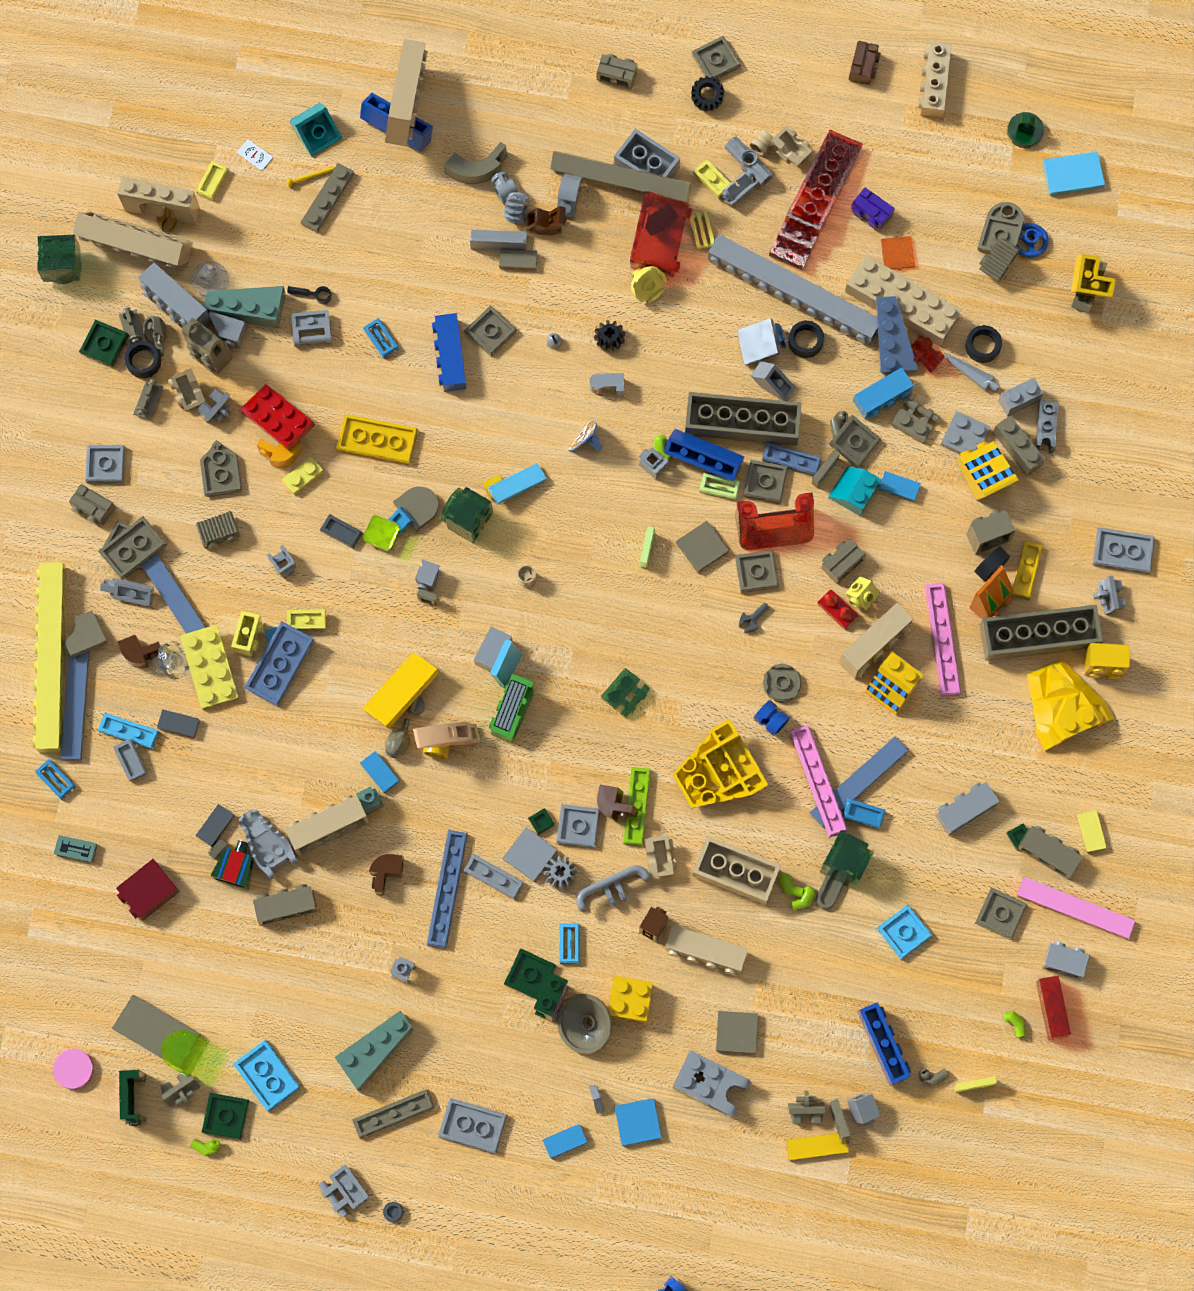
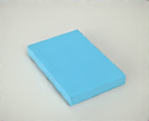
(1073, 173)
(266, 1075)

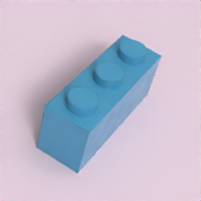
(883, 393)

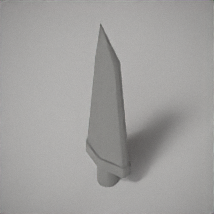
(978, 376)

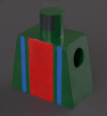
(234, 866)

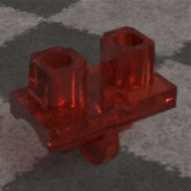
(926, 354)

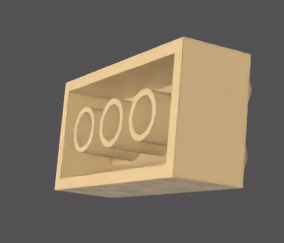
(876, 641)
(327, 825)
(736, 870)

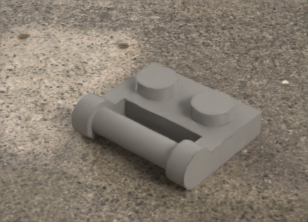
(311, 322)

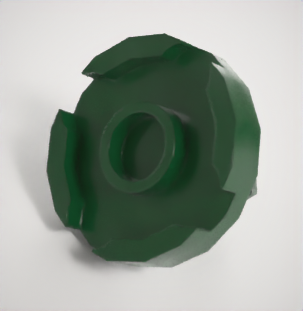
(1025, 129)

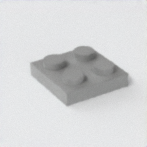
(964, 433)

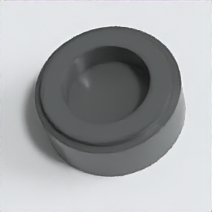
(393, 1212)

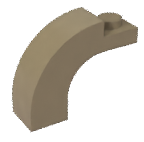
(476, 172)

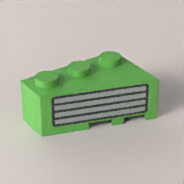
(512, 708)

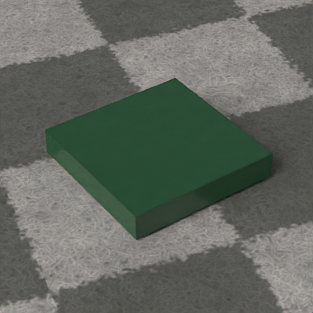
(104, 343)
(529, 974)
(225, 1116)

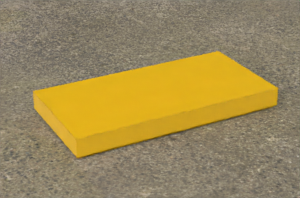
(377, 439)
(401, 690)

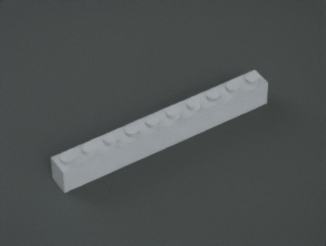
(794, 289)

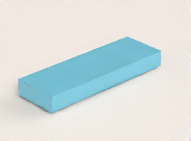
(517, 483)
(126, 729)

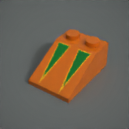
(993, 595)

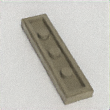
(393, 1113)

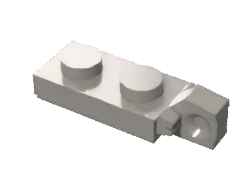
(128, 591)

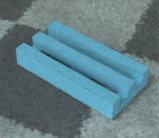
(561, 940)

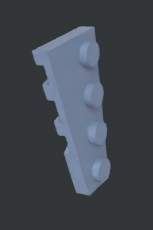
(892, 337)

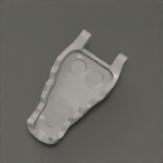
(266, 844)

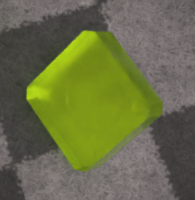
(381, 532)

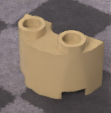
(789, 147)
(187, 388)
(659, 856)

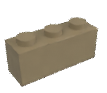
(1018, 445)
(1050, 851)
(285, 904)

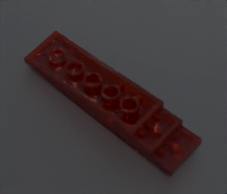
(815, 199)

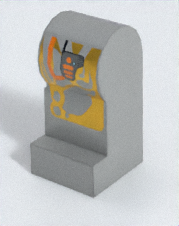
(607, 383)

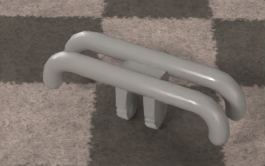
(611, 880)

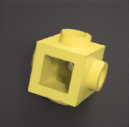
(862, 593)

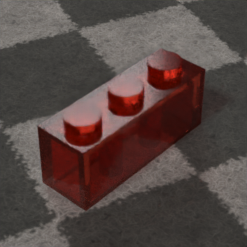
(1053, 1008)

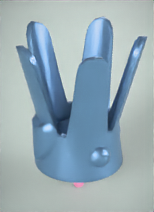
(779, 332)

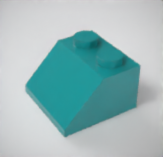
(315, 129)
(855, 489)

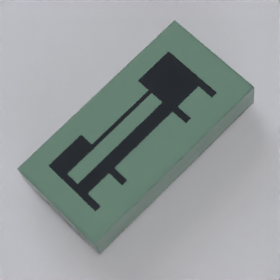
(75, 849)

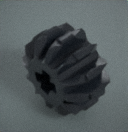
(616, 335)

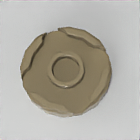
(782, 683)

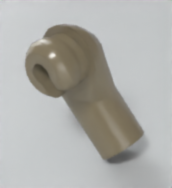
(837, 421)
(933, 1078)

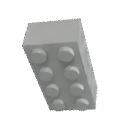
(172, 297)

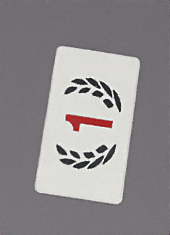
(254, 154)

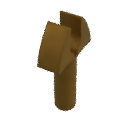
(167, 216)

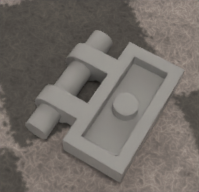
(349, 1188)

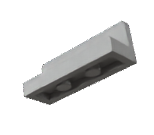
(497, 240)

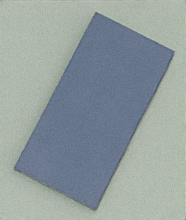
(279, 663)

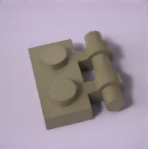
(912, 425)

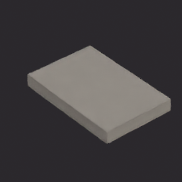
(1123, 550)
(472, 1125)

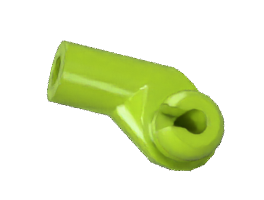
(806, 900)
(1017, 1021)

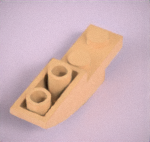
(446, 734)

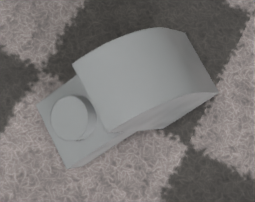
(569, 193)

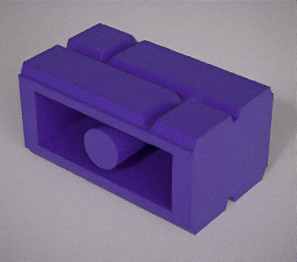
(872, 209)

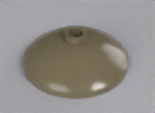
(575, 1025)

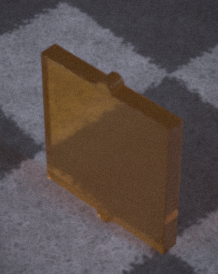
(898, 252)

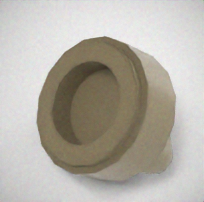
(416, 707)

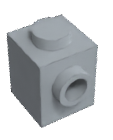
(863, 1108)

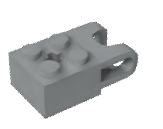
(716, 1083)

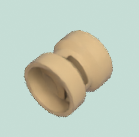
(762, 142)
(524, 573)

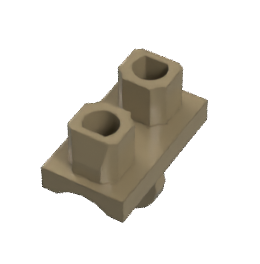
(180, 1092)
(803, 1106)

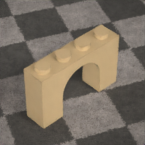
(136, 193)

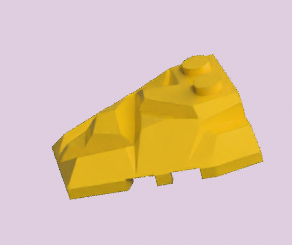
(1064, 704)
(719, 769)

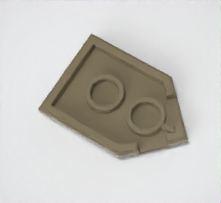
(220, 471)

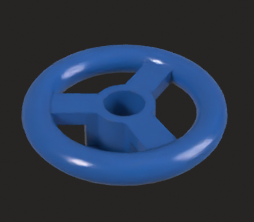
(1034, 231)

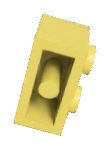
(247, 633)

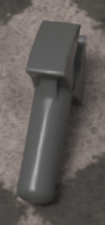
(753, 617)

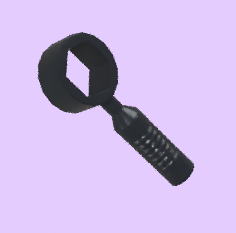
(306, 292)

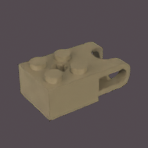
(206, 346)

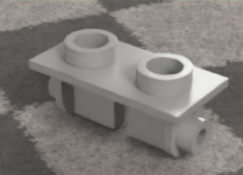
(732, 194)

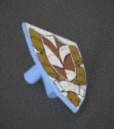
(586, 436)

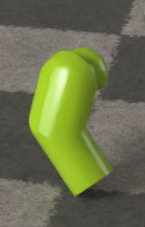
(659, 446)
(788, 887)
(206, 1148)

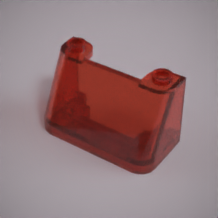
(659, 233)
(775, 528)

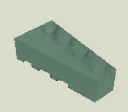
(252, 305)
(373, 1050)

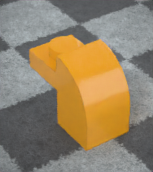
(279, 455)

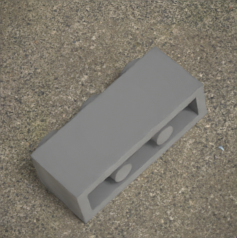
(966, 807)

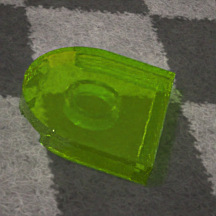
(183, 1050)

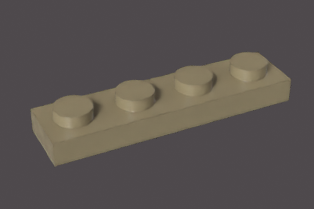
(327, 198)

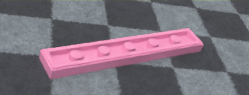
(942, 639)
(818, 781)
(1075, 908)

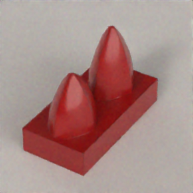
(837, 609)

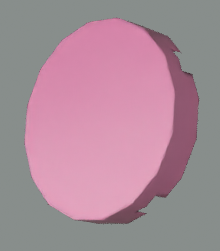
(73, 1069)

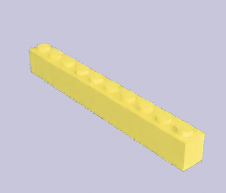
(50, 657)

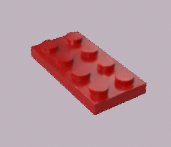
(277, 417)

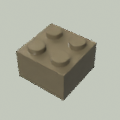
(990, 531)

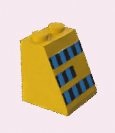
(985, 469)
(894, 683)

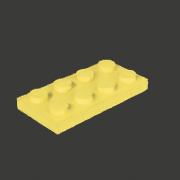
(209, 666)

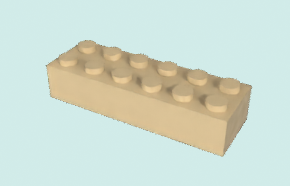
(406, 93)
(132, 238)
(920, 309)

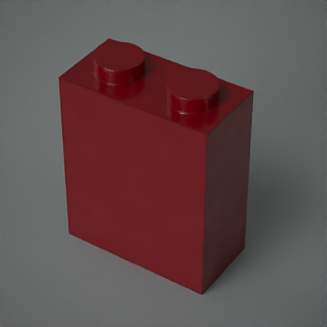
(146, 890)

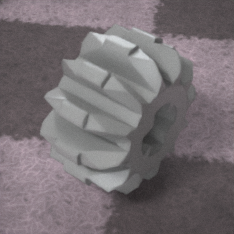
(516, 207)
(567, 873)

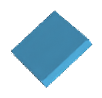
(637, 1122)

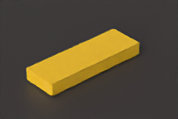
(1027, 570)
(815, 1146)

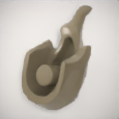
(154, 330)
(396, 743)

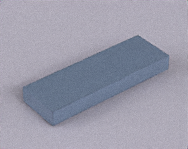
(792, 458)

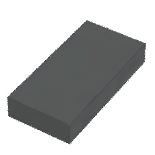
(341, 531)
(178, 723)
(215, 825)

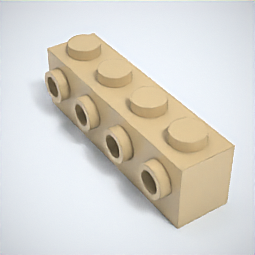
(936, 79)
(706, 949)

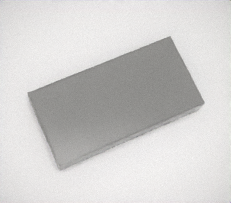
(130, 760)

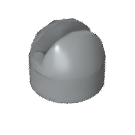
(550, 342)

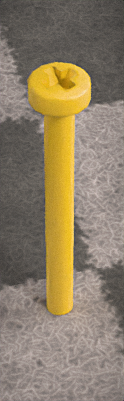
(305, 177)

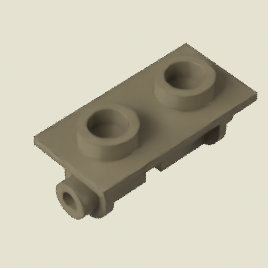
(132, 325)
(148, 399)

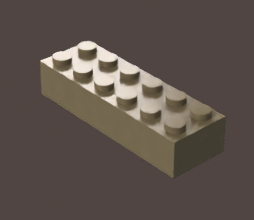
(743, 418)
(1040, 632)

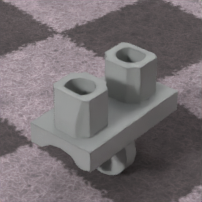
(208, 412)
(1108, 595)

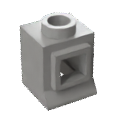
(648, 467)
(287, 570)
(427, 575)
(401, 969)

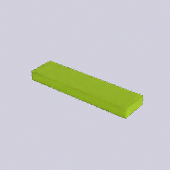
(638, 798)

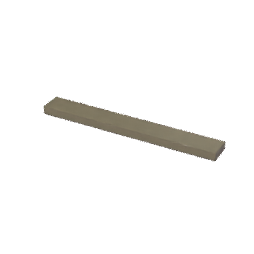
(620, 176)

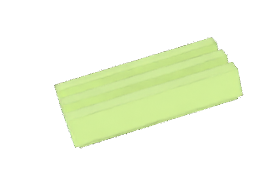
(736, 483)
(647, 547)

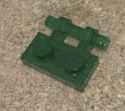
(621, 689)

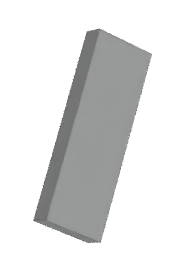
(493, 876)

